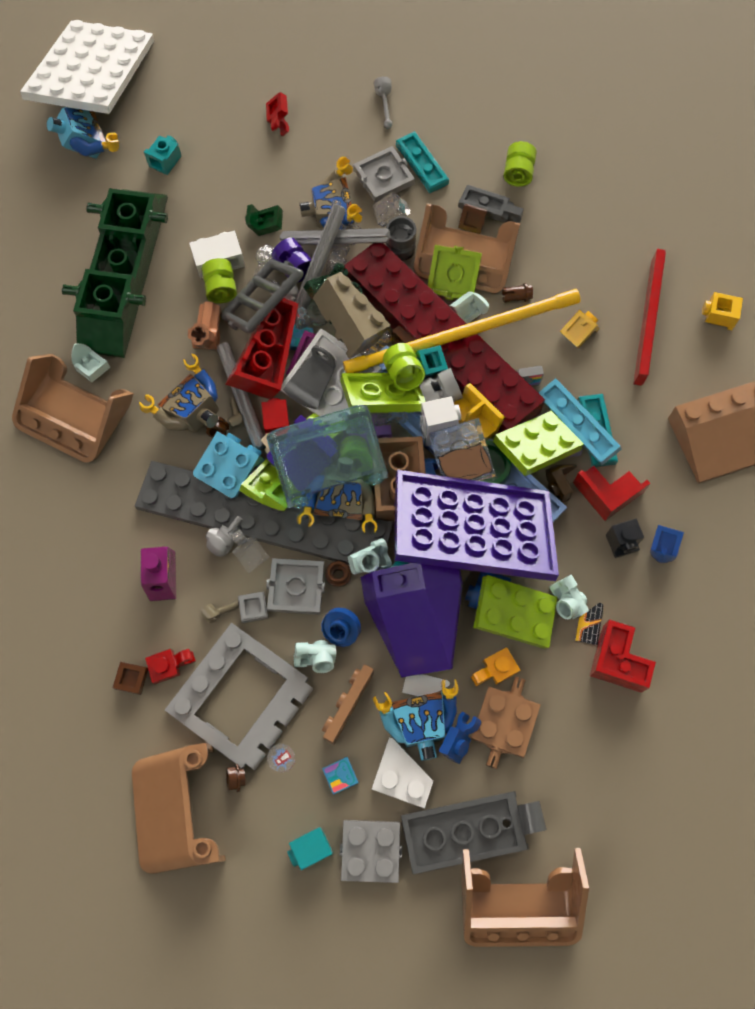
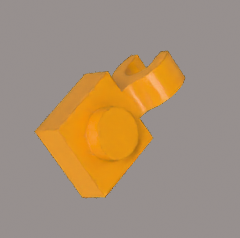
(498, 667)

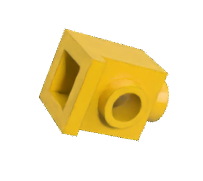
(723, 310)

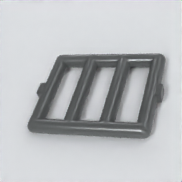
(263, 310)

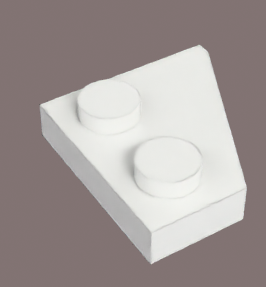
(402, 777)

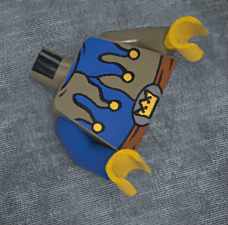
(330, 189)
(188, 404)
(343, 501)

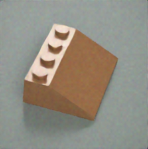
(717, 432)

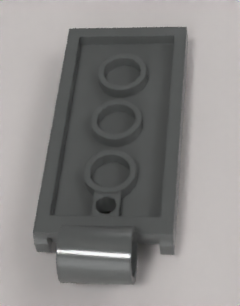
(441, 834)

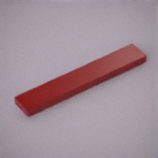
(649, 317)

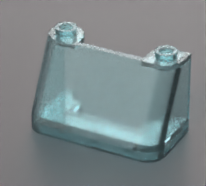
(326, 454)

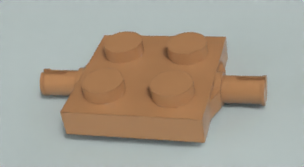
(506, 722)

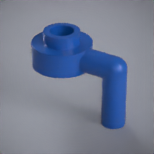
(474, 591)

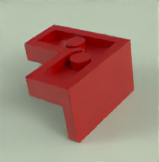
(606, 497)
(616, 664)

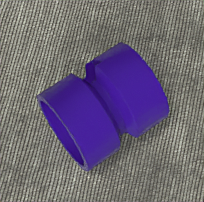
(292, 251)

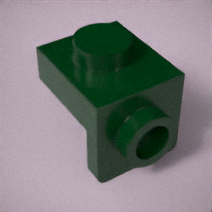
(265, 220)

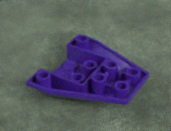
(416, 614)

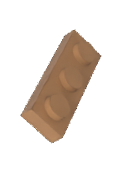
(347, 703)

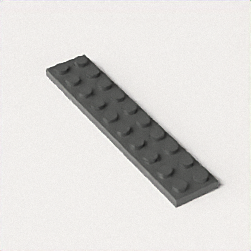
(182, 497)

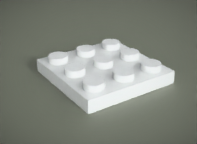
(333, 397)

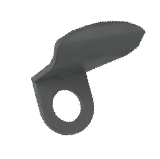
(311, 379)

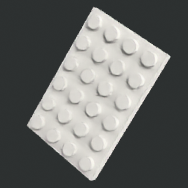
(88, 67)

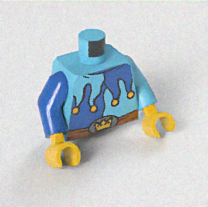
(81, 132)
(420, 719)

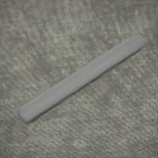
(344, 236)
(321, 253)
(242, 399)

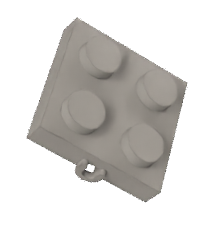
(384, 174)
(295, 586)
(370, 851)

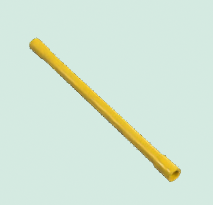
(559, 301)

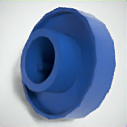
(341, 627)

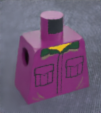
(158, 569)

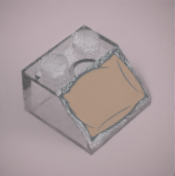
(463, 451)

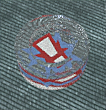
(281, 758)

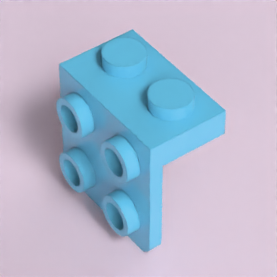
(227, 464)

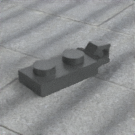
(497, 206)

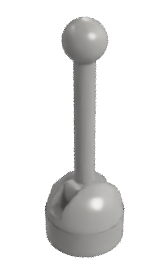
(382, 88)

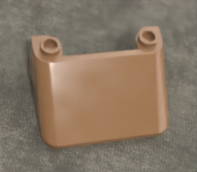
(495, 251)
(65, 413)
(165, 811)

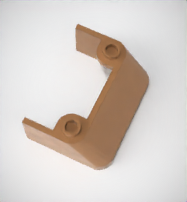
(524, 912)

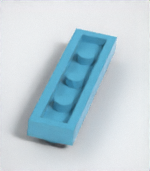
(580, 422)

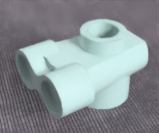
(373, 558)
(571, 601)
(319, 655)

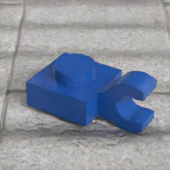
(457, 741)

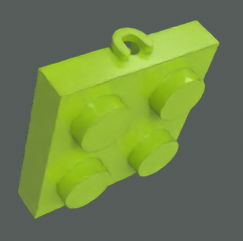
(453, 271)

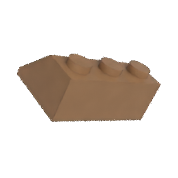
(398, 454)

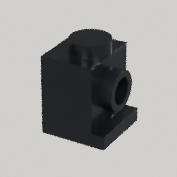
(625, 538)

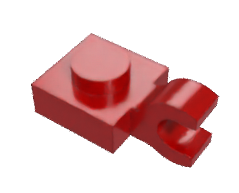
(276, 111)
(166, 664)

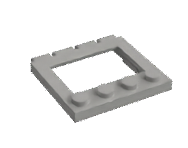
(208, 676)

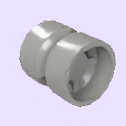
(444, 381)

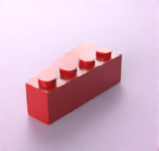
(265, 355)

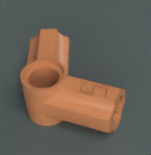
(206, 332)

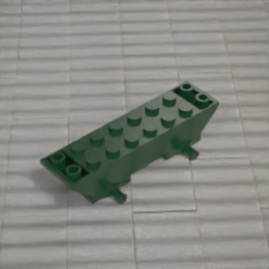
(115, 282)

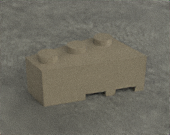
(351, 314)

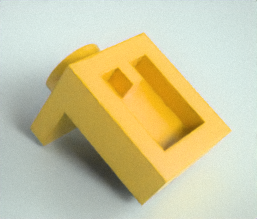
(580, 327)

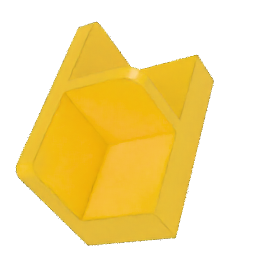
(475, 406)

